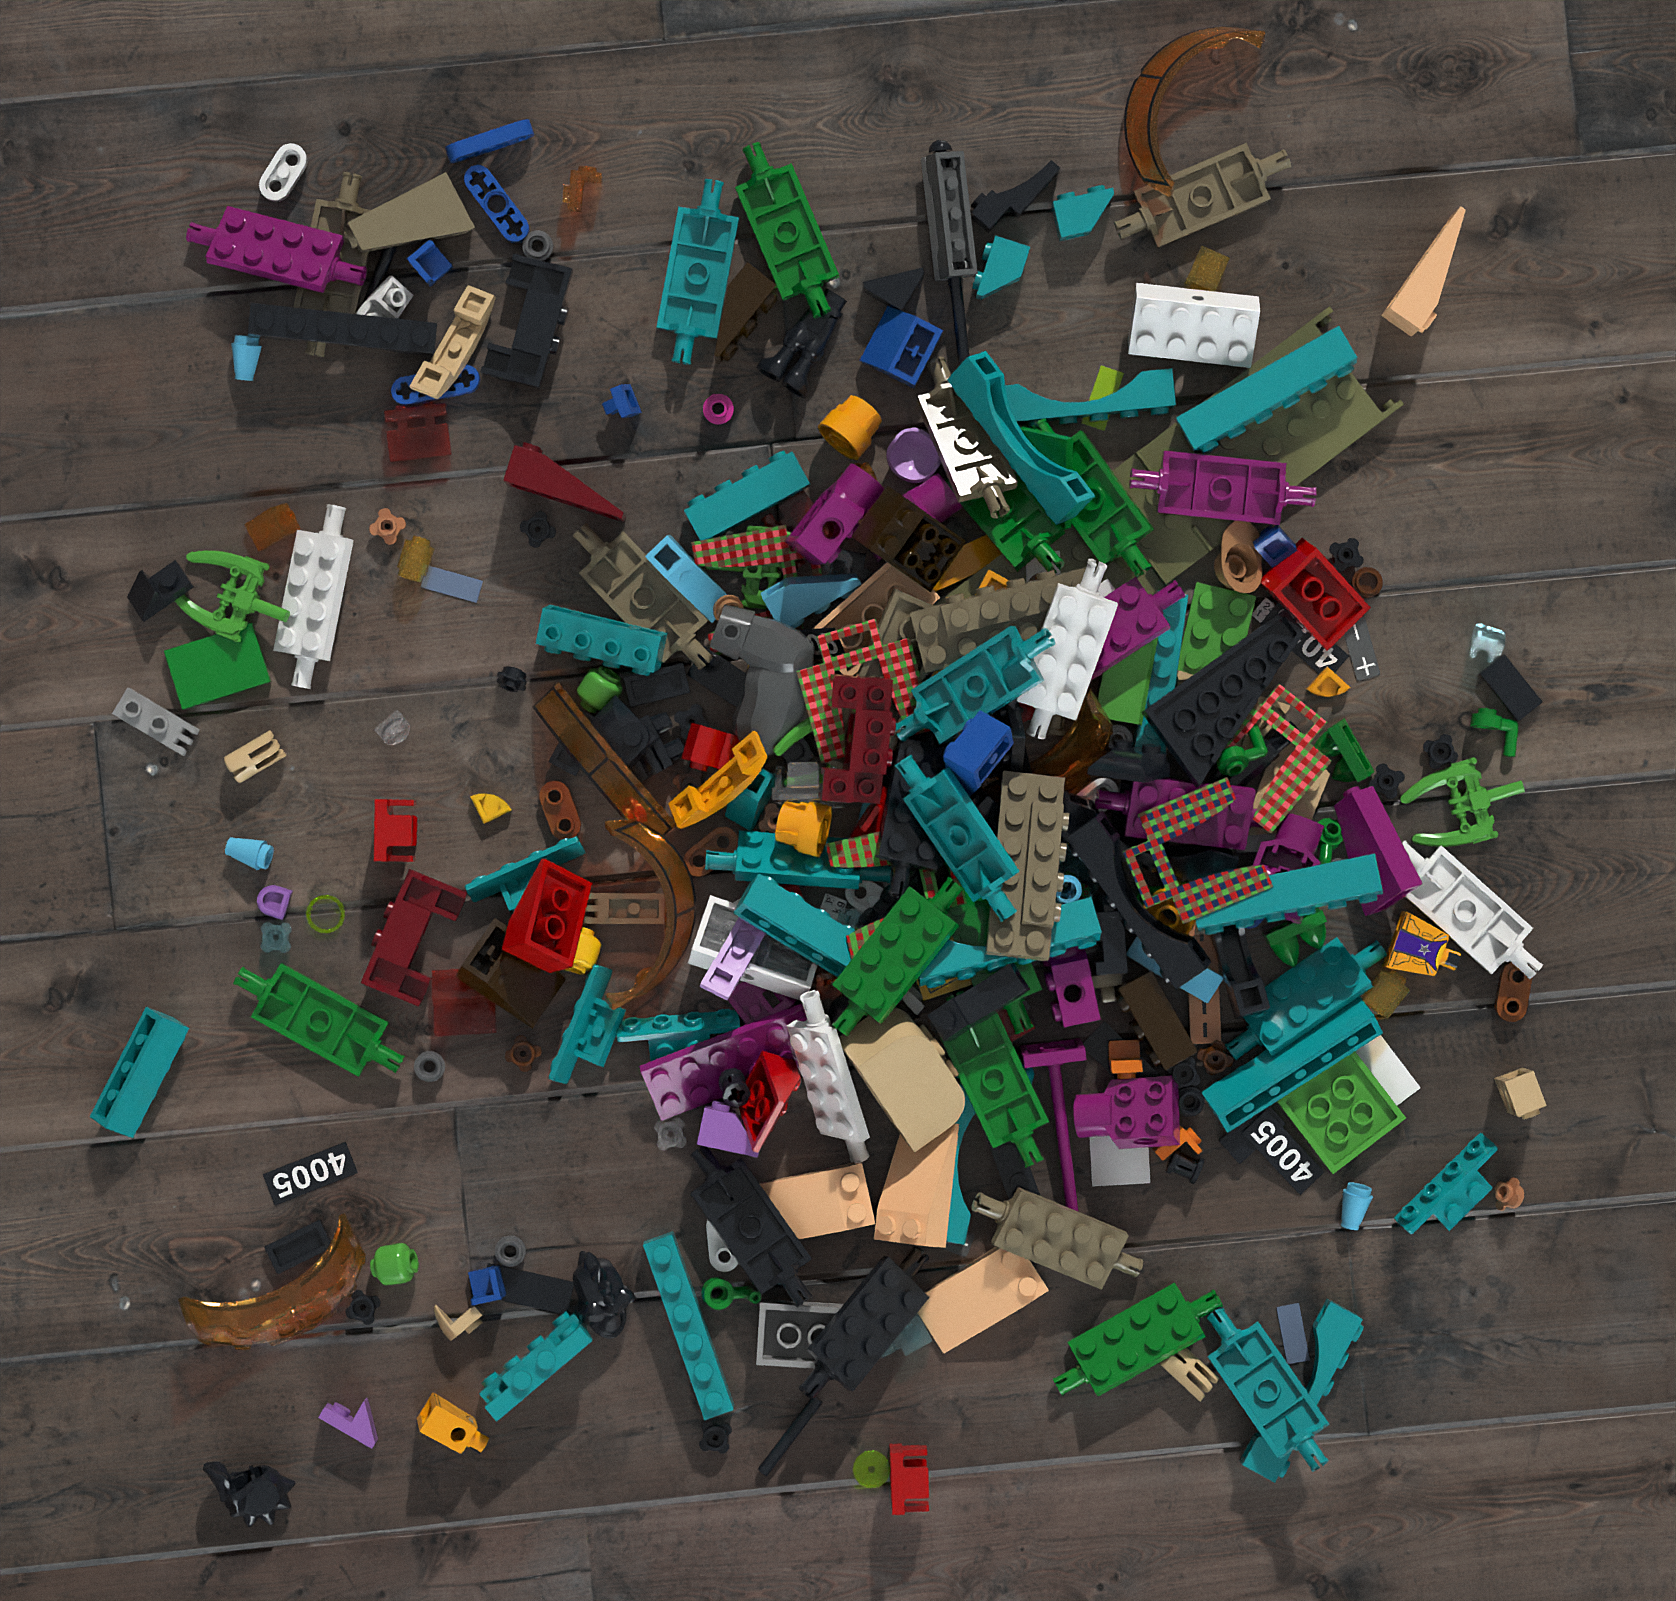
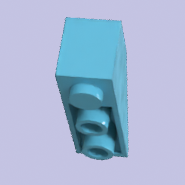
(685, 575)
(801, 596)

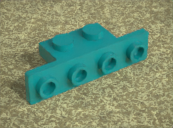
(514, 877)
(591, 1028)
(676, 1032)
(1452, 1190)

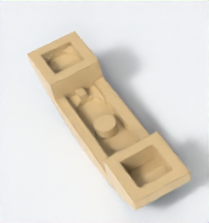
(457, 345)

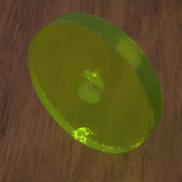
(873, 1479)

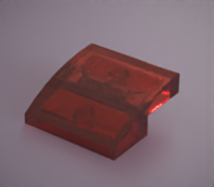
(460, 1007)

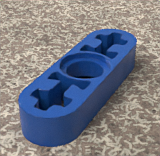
(489, 141)
(489, 181)
(415, 396)

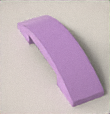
(732, 959)

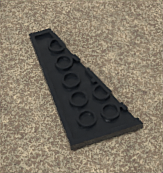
(1214, 702)

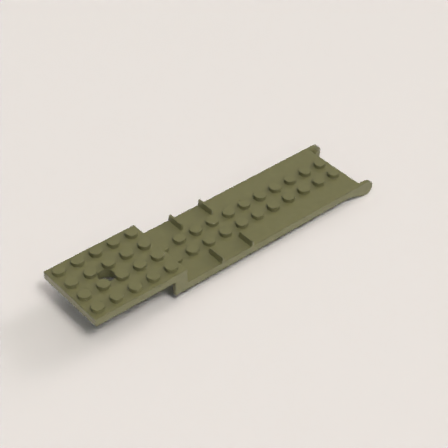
(1300, 435)

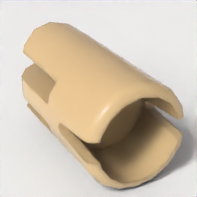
(254, 757)
(1190, 1372)

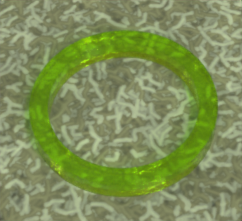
(308, 914)

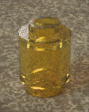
(415, 559)

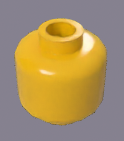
(586, 953)

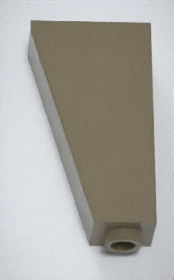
(413, 217)

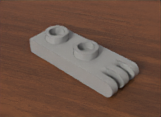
(154, 720)

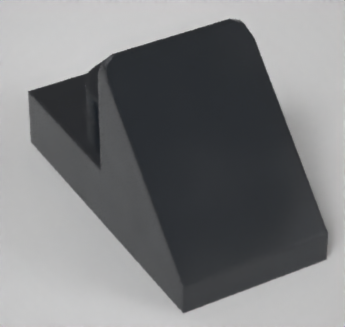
(156, 592)

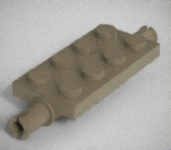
(1203, 195)
(333, 217)
(964, 448)
(642, 593)
(1058, 1237)

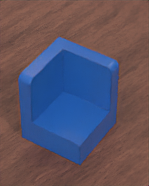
(430, 263)
(486, 1285)

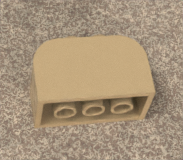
(906, 1075)

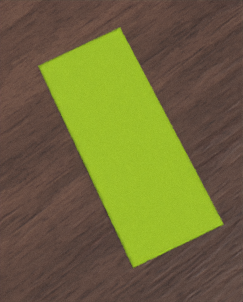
(1106, 383)

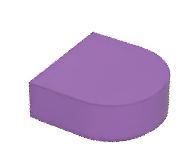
(274, 901)

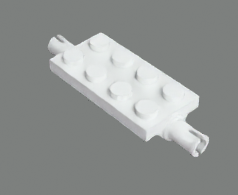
(314, 595)
(1079, 625)
(1470, 912)
(828, 1078)

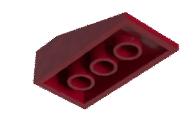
(541, 476)

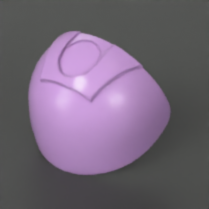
(913, 455)

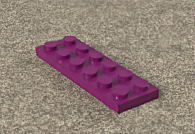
(692, 1074)

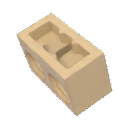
(1521, 1093)

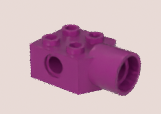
(934, 498)
(840, 510)
(1291, 849)
(1066, 970)
(1131, 1113)

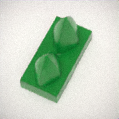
(1341, 740)
(1284, 939)

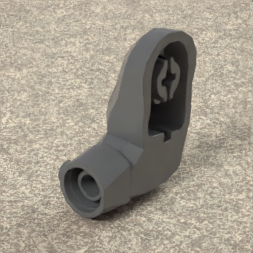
(772, 690)

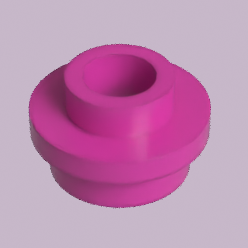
(718, 419)

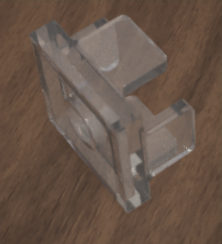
(801, 784)

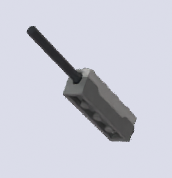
(950, 229)

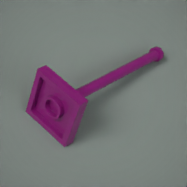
(1052, 1055)

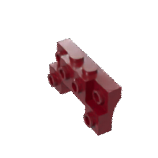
(866, 739)
(403, 933)

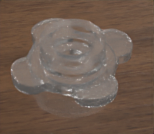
(664, 1140)

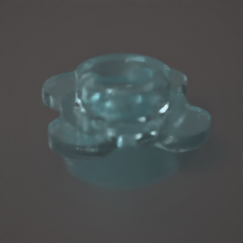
(269, 943)

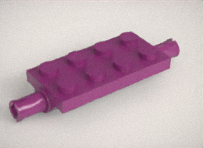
(276, 250)
(1222, 487)
(1136, 621)
(1224, 830)

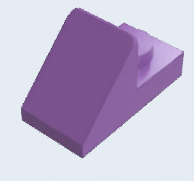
(360, 1427)

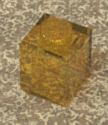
(1206, 270)
(1386, 993)

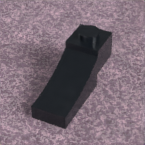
(992, 207)
(978, 1003)

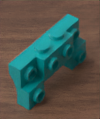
(530, 1371)

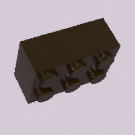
(1154, 1020)

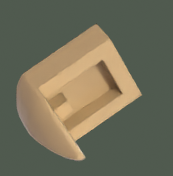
(468, 1321)

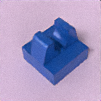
(623, 402)
(1274, 545)

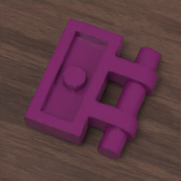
(753, 1006)

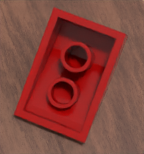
(1315, 594)
(548, 918)
(770, 1088)

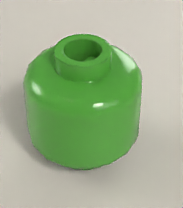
(598, 688)
(394, 1264)

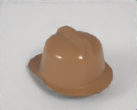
(1239, 562)

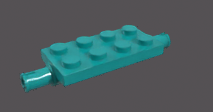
(697, 272)
(978, 681)
(960, 835)
(764, 855)
(1307, 997)
(1268, 1390)

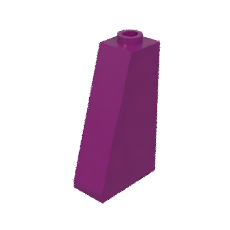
(1369, 831)

